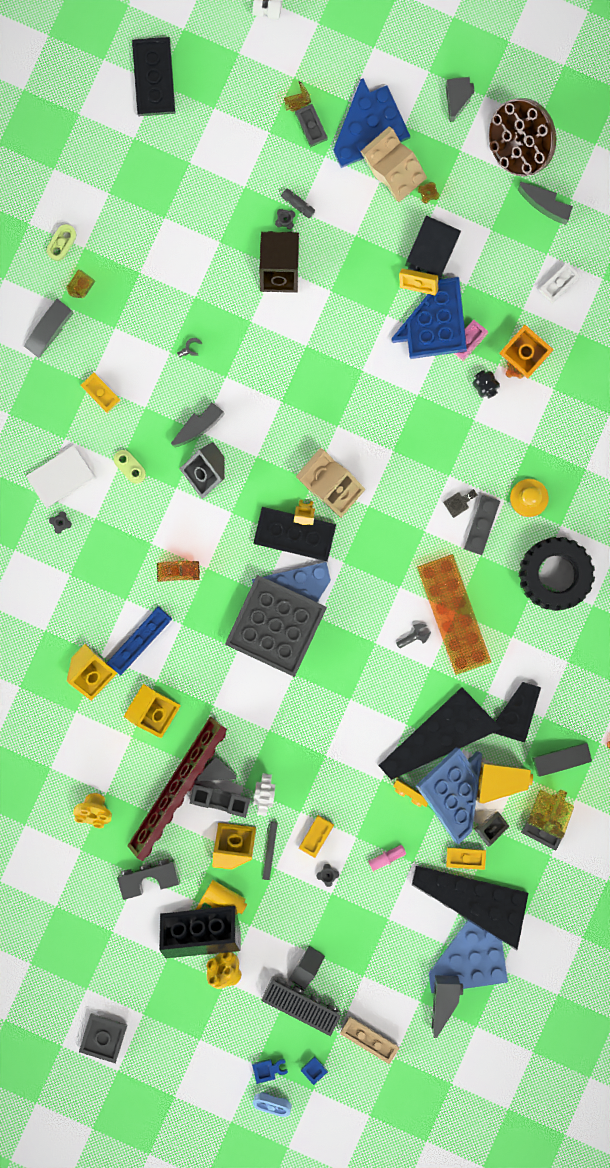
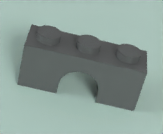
(220, 799)
(131, 881)

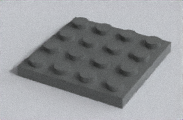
(275, 625)

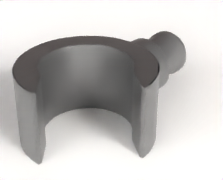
(185, 351)

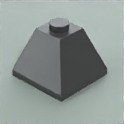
(205, 469)

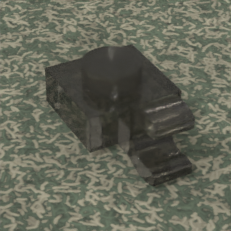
(458, 504)

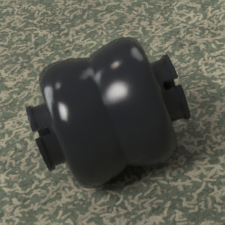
(486, 384)

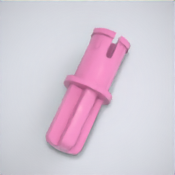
(387, 857)

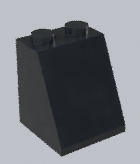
(432, 247)

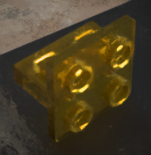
(551, 813)

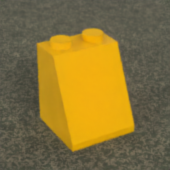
(501, 781)

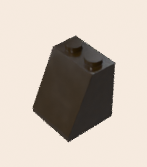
(279, 262)

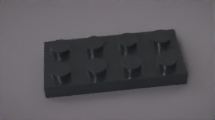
(153, 76)
(280, 532)

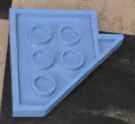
(306, 581)
(453, 792)
(472, 957)

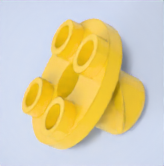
(529, 498)
(92, 811)
(223, 970)

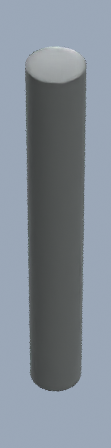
(270, 850)

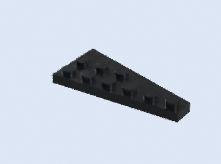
(450, 727)
(484, 904)

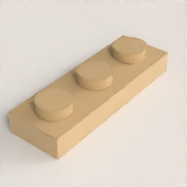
(369, 1040)

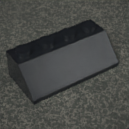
(199, 932)

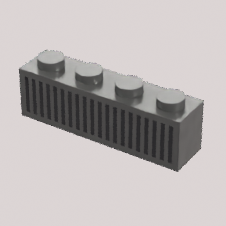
(301, 1006)

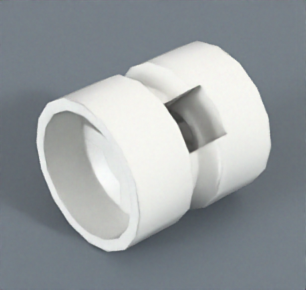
(273, 10)

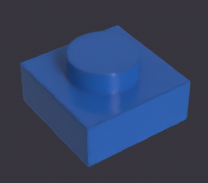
(314, 1070)

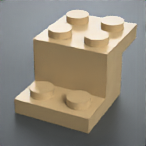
(394, 164)
(330, 482)

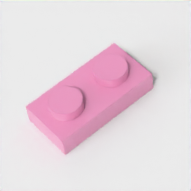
(474, 335)

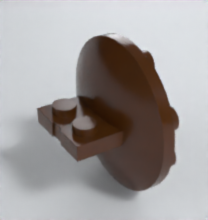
(522, 136)

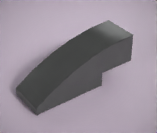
(545, 203)
(48, 328)
(197, 426)
(562, 759)

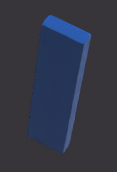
(139, 640)

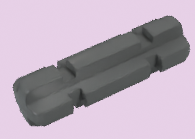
(298, 203)

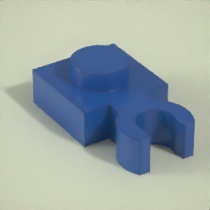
(266, 1071)

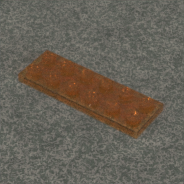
(454, 614)

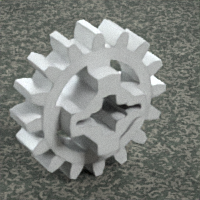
(264, 794)

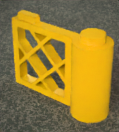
(220, 896)

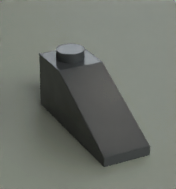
(445, 1000)

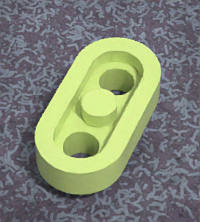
(59, 242)
(129, 466)

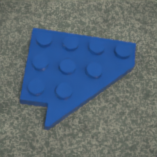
(365, 120)
(436, 323)

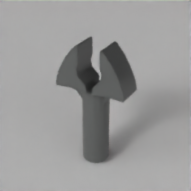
(414, 636)

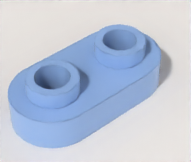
(272, 1105)

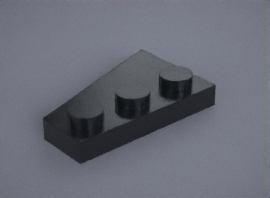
(518, 713)

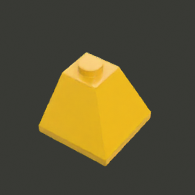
(89, 672)
(233, 845)

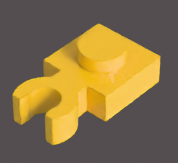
(304, 513)

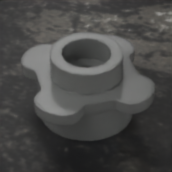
(280, 222)
(60, 527)
(327, 870)

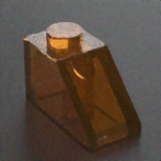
(178, 571)

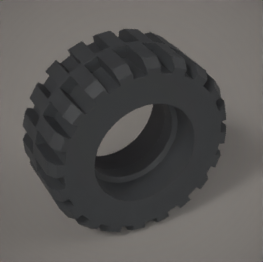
(582, 573)

